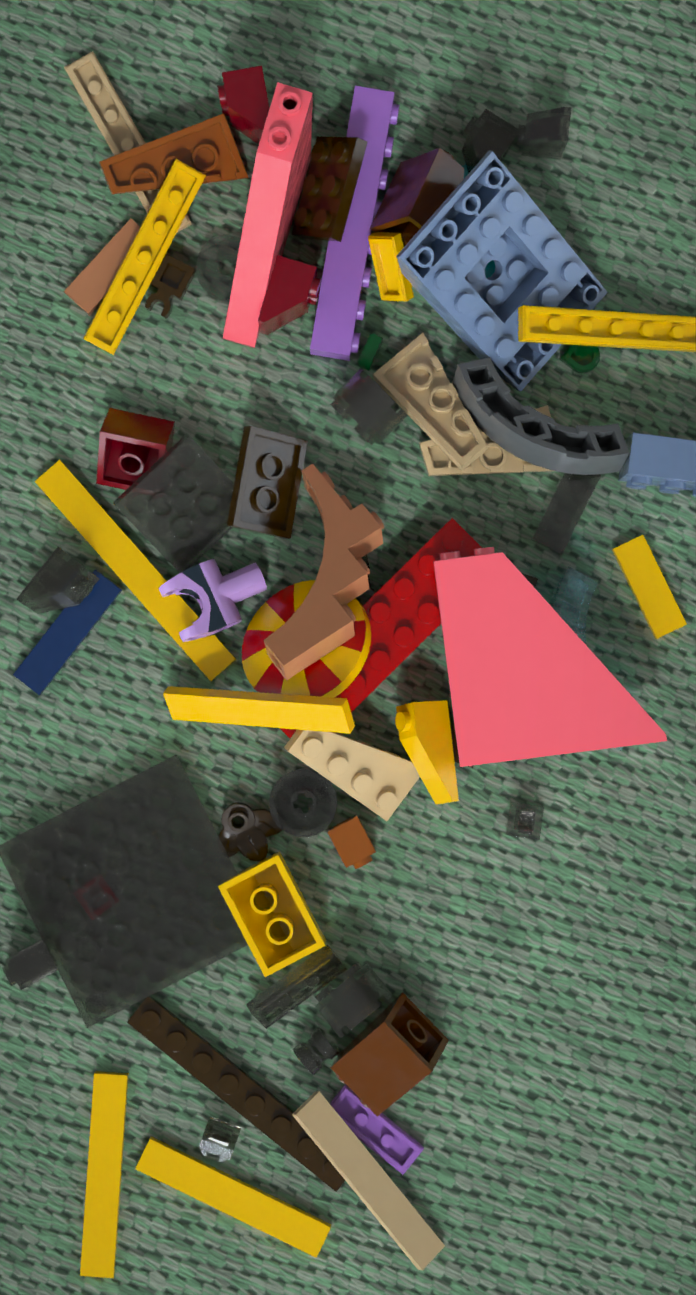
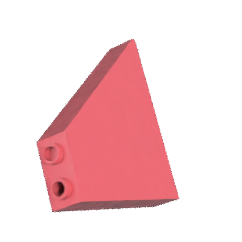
(271, 206)
(521, 673)

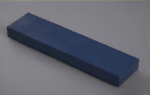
(66, 636)

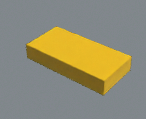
(390, 280)

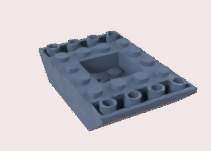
(535, 266)

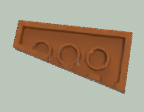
(202, 146)

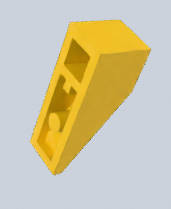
(428, 742)

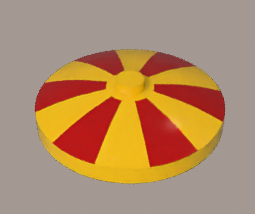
(324, 677)

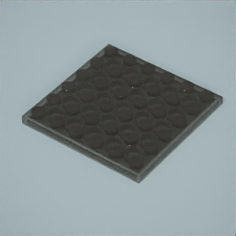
(127, 890)

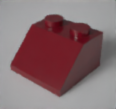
(245, 100)
(289, 294)
(130, 446)

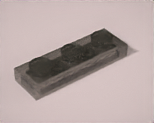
(565, 511)
(296, 986)

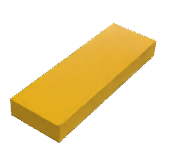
(649, 586)

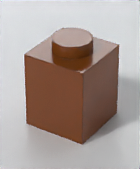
(352, 842)

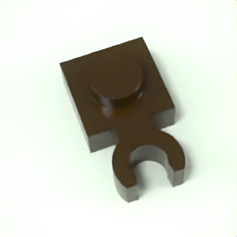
(171, 281)

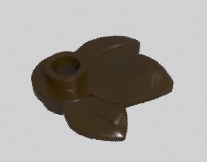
(251, 834)

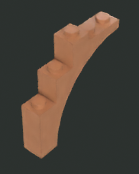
(324, 616)

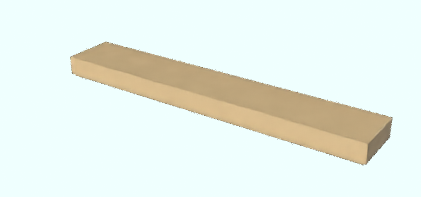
(109, 114)
(368, 1180)

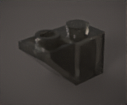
(30, 964)

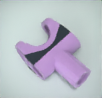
(215, 595)

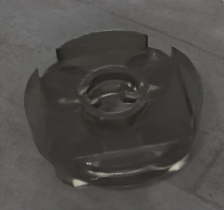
(210, 264)

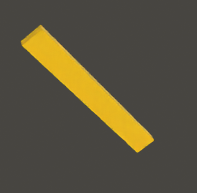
(131, 566)

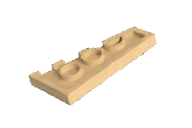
(426, 395)
(492, 461)
(364, 772)

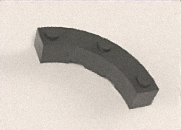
(533, 434)

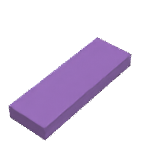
(377, 1132)

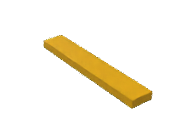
(144, 256)
(606, 328)
(260, 709)
(104, 1174)
(233, 1197)

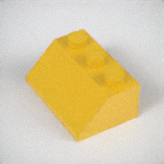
(272, 914)

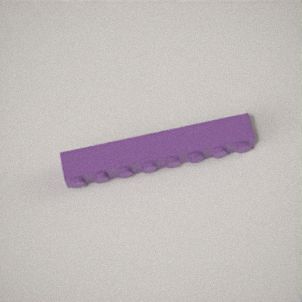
(346, 260)

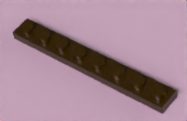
(232, 1086)

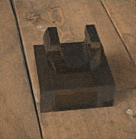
(524, 820)
(219, 1138)

